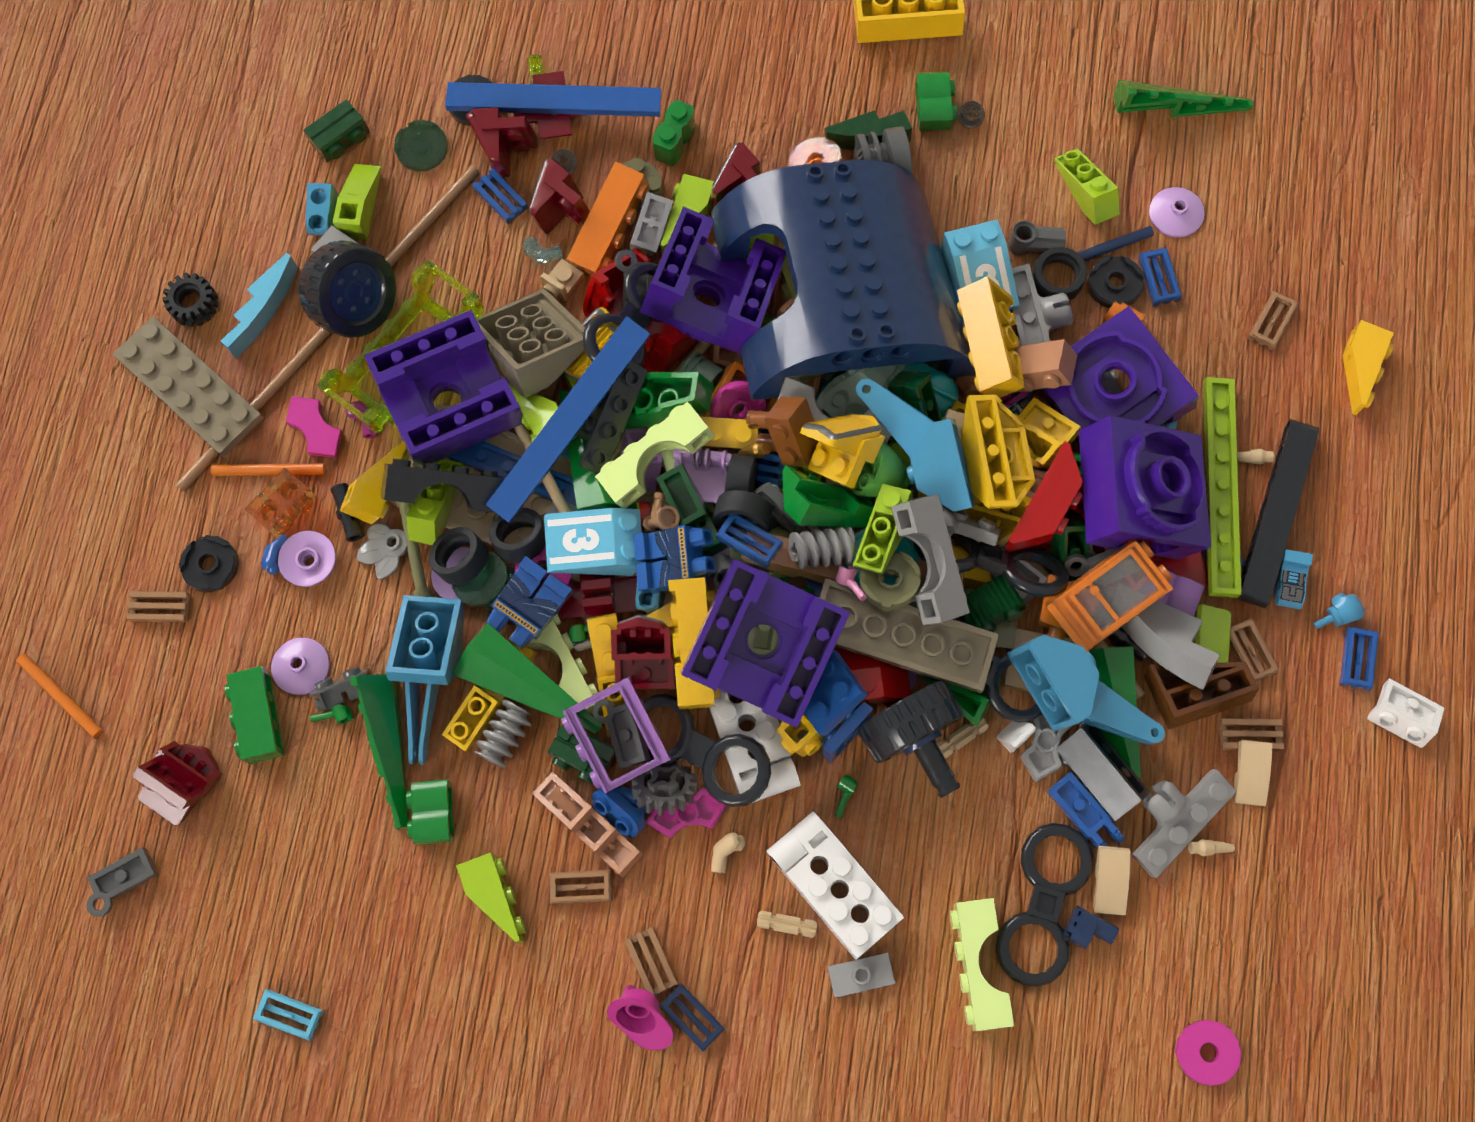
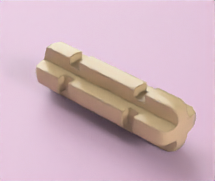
(961, 737)
(786, 924)

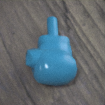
(1344, 610)

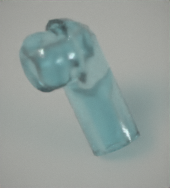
(539, 253)

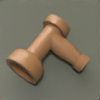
(661, 516)

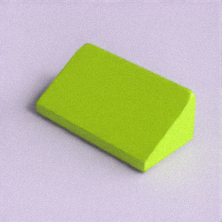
(1214, 631)

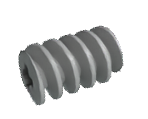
(822, 546)
(503, 733)

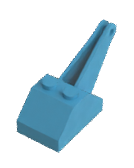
(933, 446)
(425, 651)
(1068, 690)

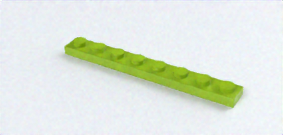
(1222, 487)

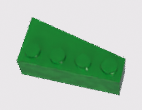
(664, 392)

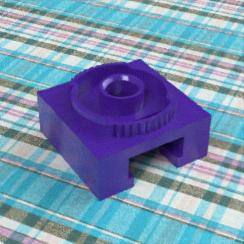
(736, 285)
(436, 361)
(1156, 388)
(1144, 487)
(789, 673)

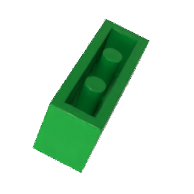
(254, 715)

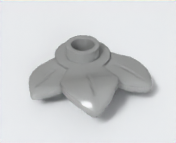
(380, 550)

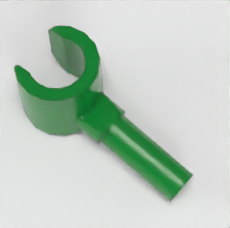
(578, 633)
(340, 712)
(848, 786)

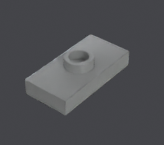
(861, 975)

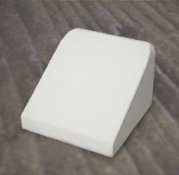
(1015, 735)

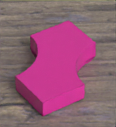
(307, 417)
(703, 812)

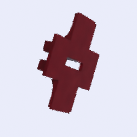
(549, 125)
(591, 584)

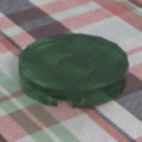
(421, 145)
(487, 585)

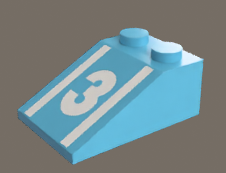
(979, 253)
(592, 541)

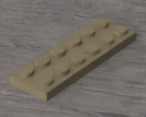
(188, 386)
(941, 651)

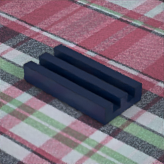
(673, 998)

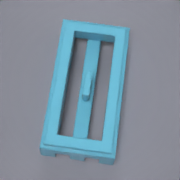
(311, 1023)

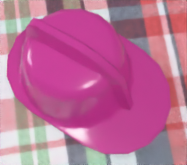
(640, 1019)

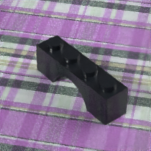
(406, 483)

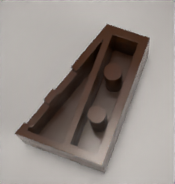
(1184, 703)

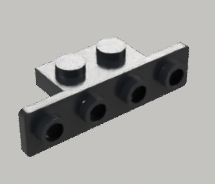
(610, 418)

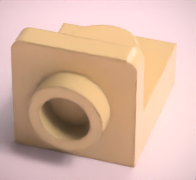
(562, 280)

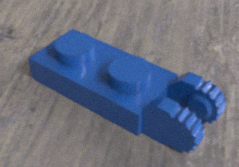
(1083, 810)

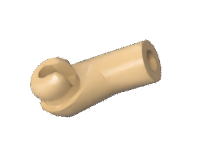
(723, 848)

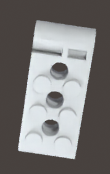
(727, 718)
(814, 841)

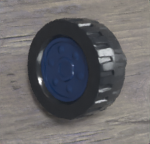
(347, 288)
(913, 727)

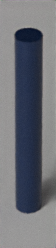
(1117, 243)

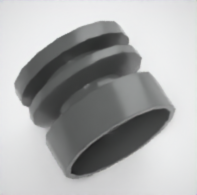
(892, 149)

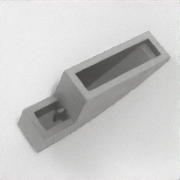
(1169, 640)

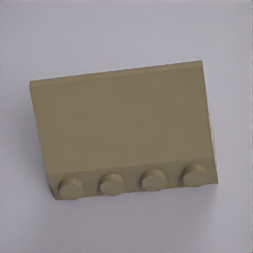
(532, 341)

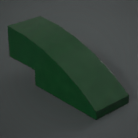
(844, 132)
(687, 500)

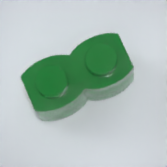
(934, 101)
(674, 132)
(431, 812)

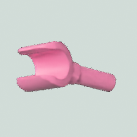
(846, 577)

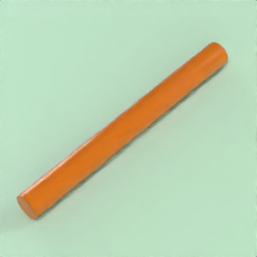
(266, 469)
(59, 695)

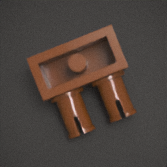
(784, 426)

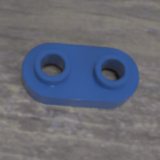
(618, 812)

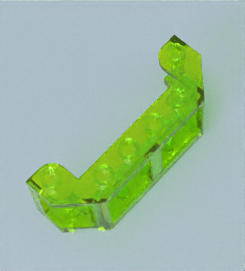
(336, 382)

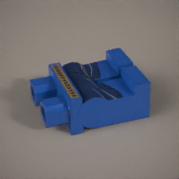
(671, 556)
(523, 610)

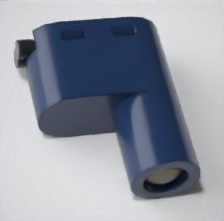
(1084, 925)

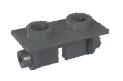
(330, 691)

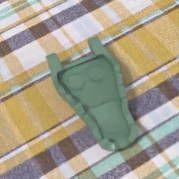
(840, 395)

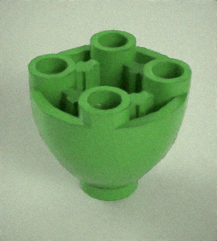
(886, 470)

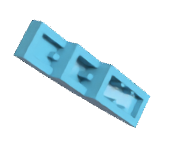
(266, 298)

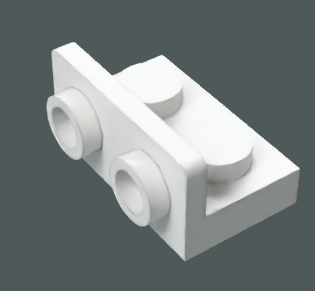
(1406, 714)

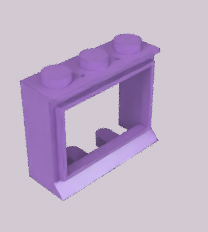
(586, 749)

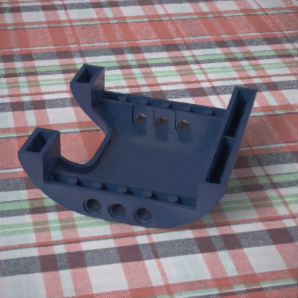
(860, 268)

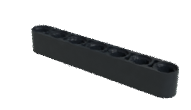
(1277, 513)

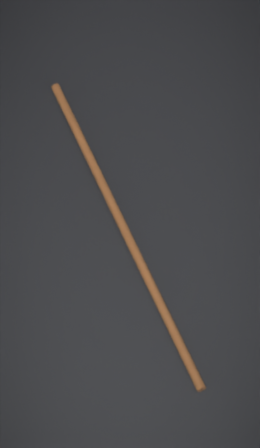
(314, 342)

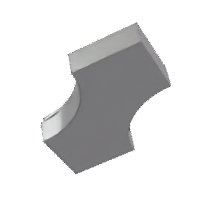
(1042, 757)

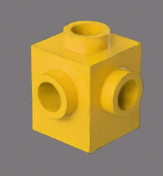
(791, 737)

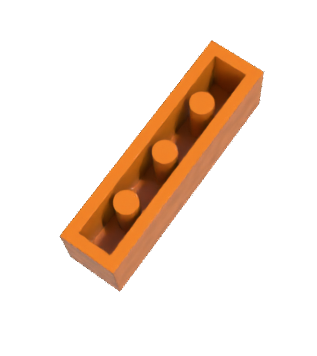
(609, 219)

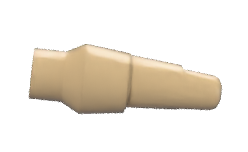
(1255, 456)
(1210, 847)

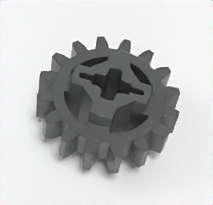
(664, 788)

